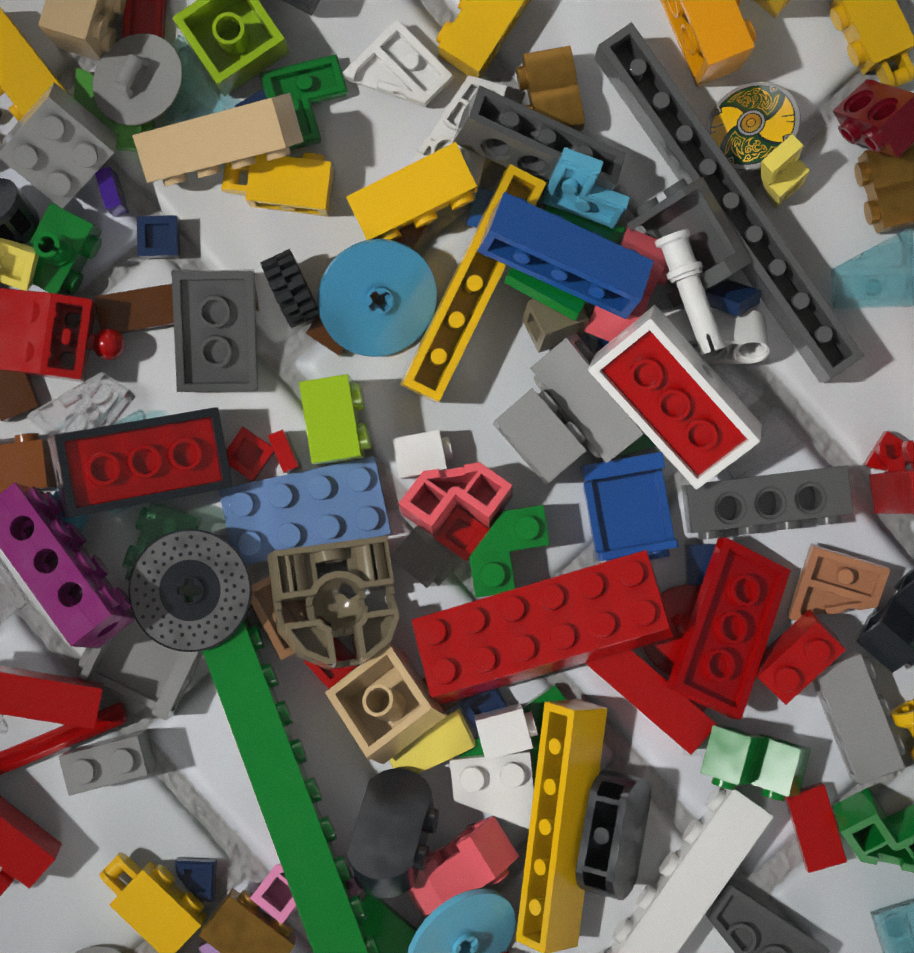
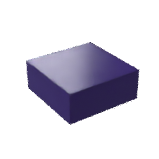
(111, 191)

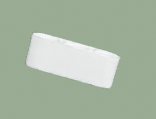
(743, 335)

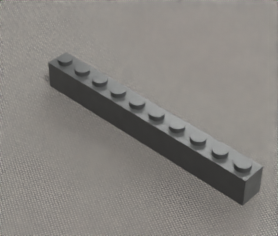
(694, 155)

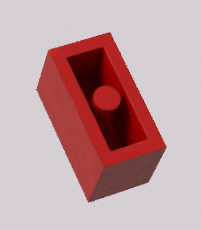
(798, 656)

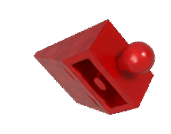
(37, 334)

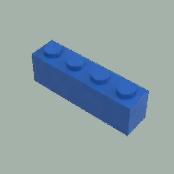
(565, 255)

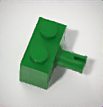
(63, 249)

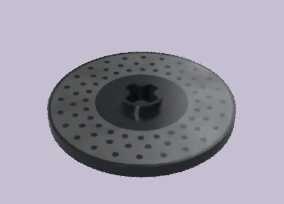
(166, 612)

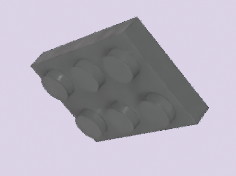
(215, 330)

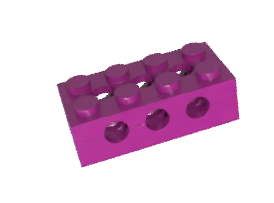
(60, 569)

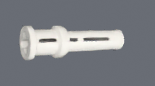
(685, 272)

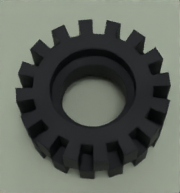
(290, 288)

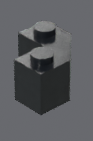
(890, 629)

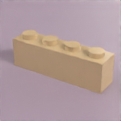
(219, 138)

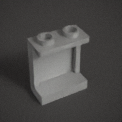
(141, 669)

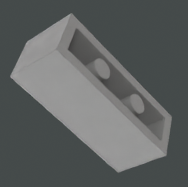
(583, 399)
(859, 718)

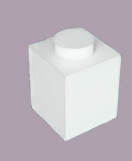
(421, 453)
(505, 731)

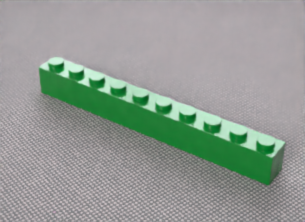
(287, 795)

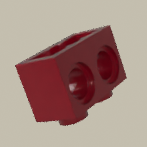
(878, 118)

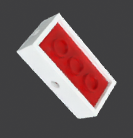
(675, 397)

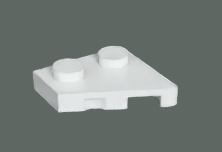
(399, 67)
(496, 785)

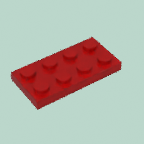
(729, 628)

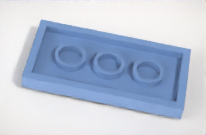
(306, 509)

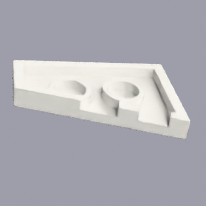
(446, 128)

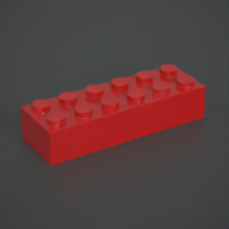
(541, 628)

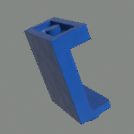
(628, 507)

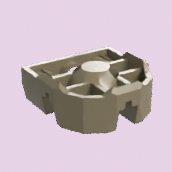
(368, 570)

